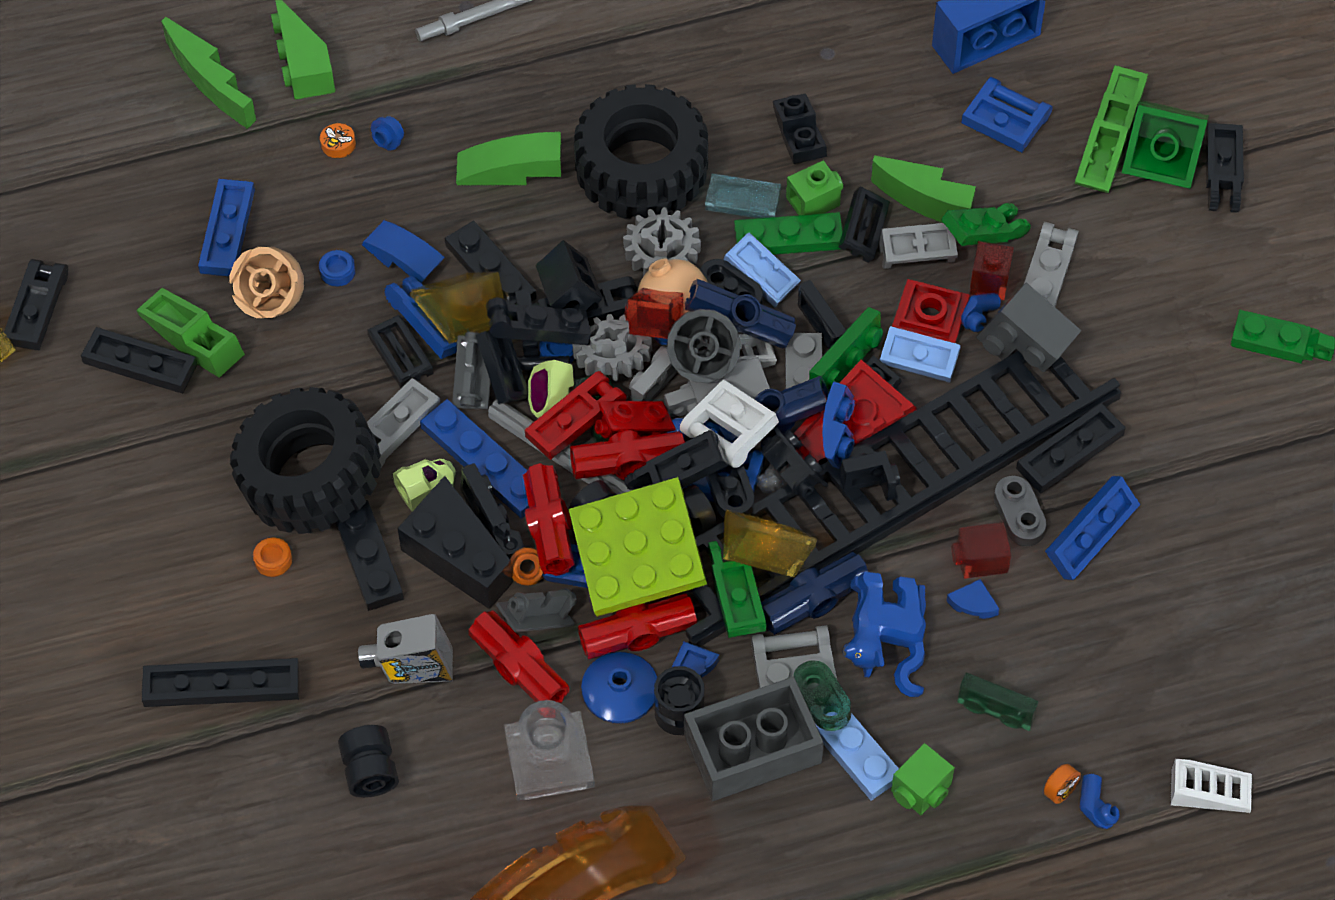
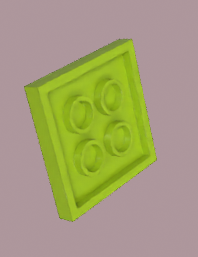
(637, 547)

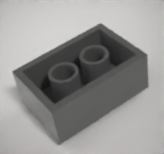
(753, 738)

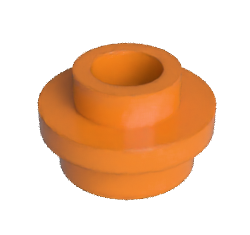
(521, 577)

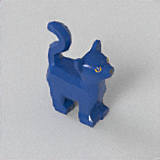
(890, 623)

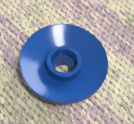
(619, 702)

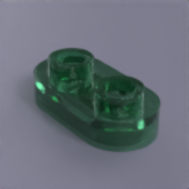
(825, 697)

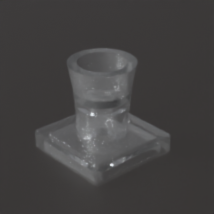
(548, 751)

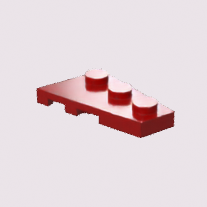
(874, 409)

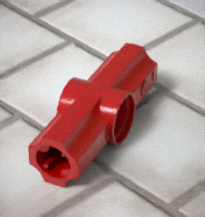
(620, 454)
(548, 519)
(637, 626)
(517, 658)

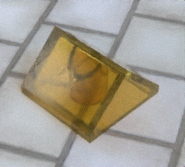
(459, 302)
(765, 543)

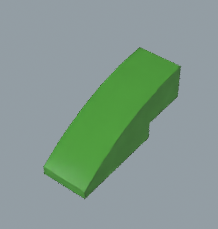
(511, 160)
(920, 187)
(191, 331)

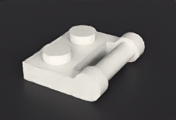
(737, 414)

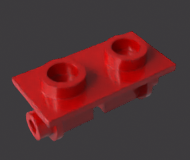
(639, 416)

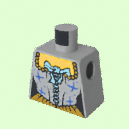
(411, 651)

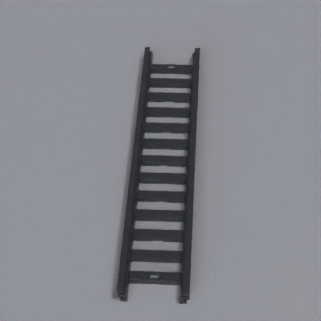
(937, 489)

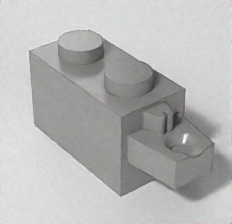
(745, 376)

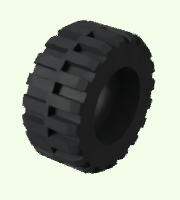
(636, 116)
(285, 428)

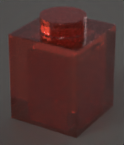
(991, 269)
(653, 312)
(982, 550)

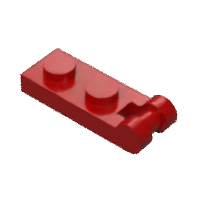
(572, 415)

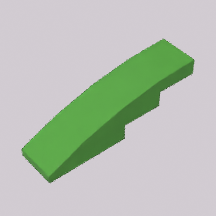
(204, 68)
(1111, 129)

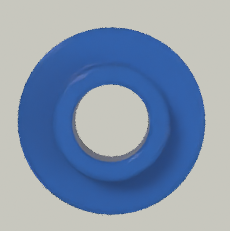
(387, 132)

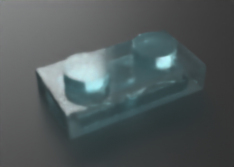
(742, 196)

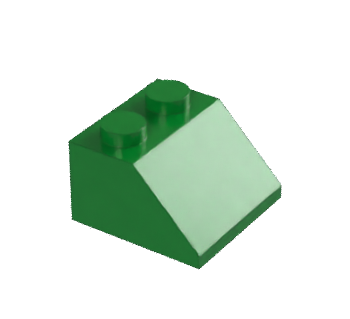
(1165, 144)

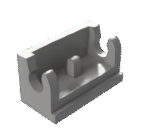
(917, 244)

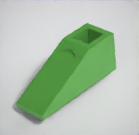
(306, 55)

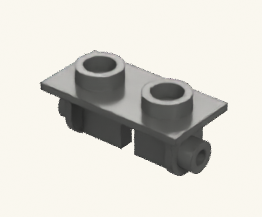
(471, 376)
(539, 611)

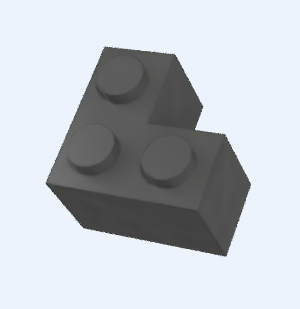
(1031, 327)

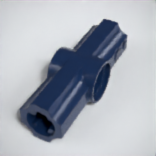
(759, 320)
(792, 402)
(812, 593)

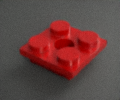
(921, 296)

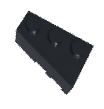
(456, 545)

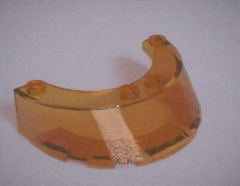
(592, 860)

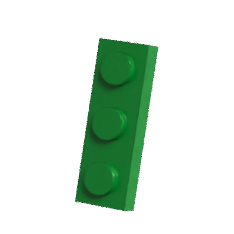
(793, 233)
(849, 348)

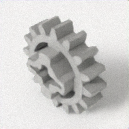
(645, 238)
(613, 349)

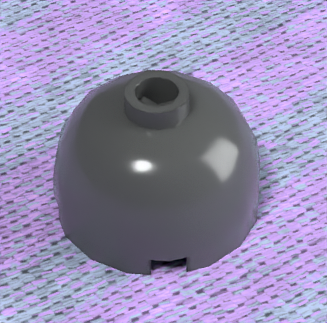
(721, 349)

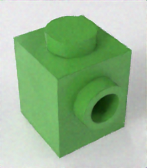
(814, 190)
(922, 780)

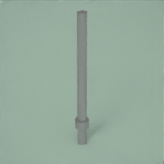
(450, 22)

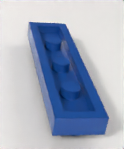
(472, 445)

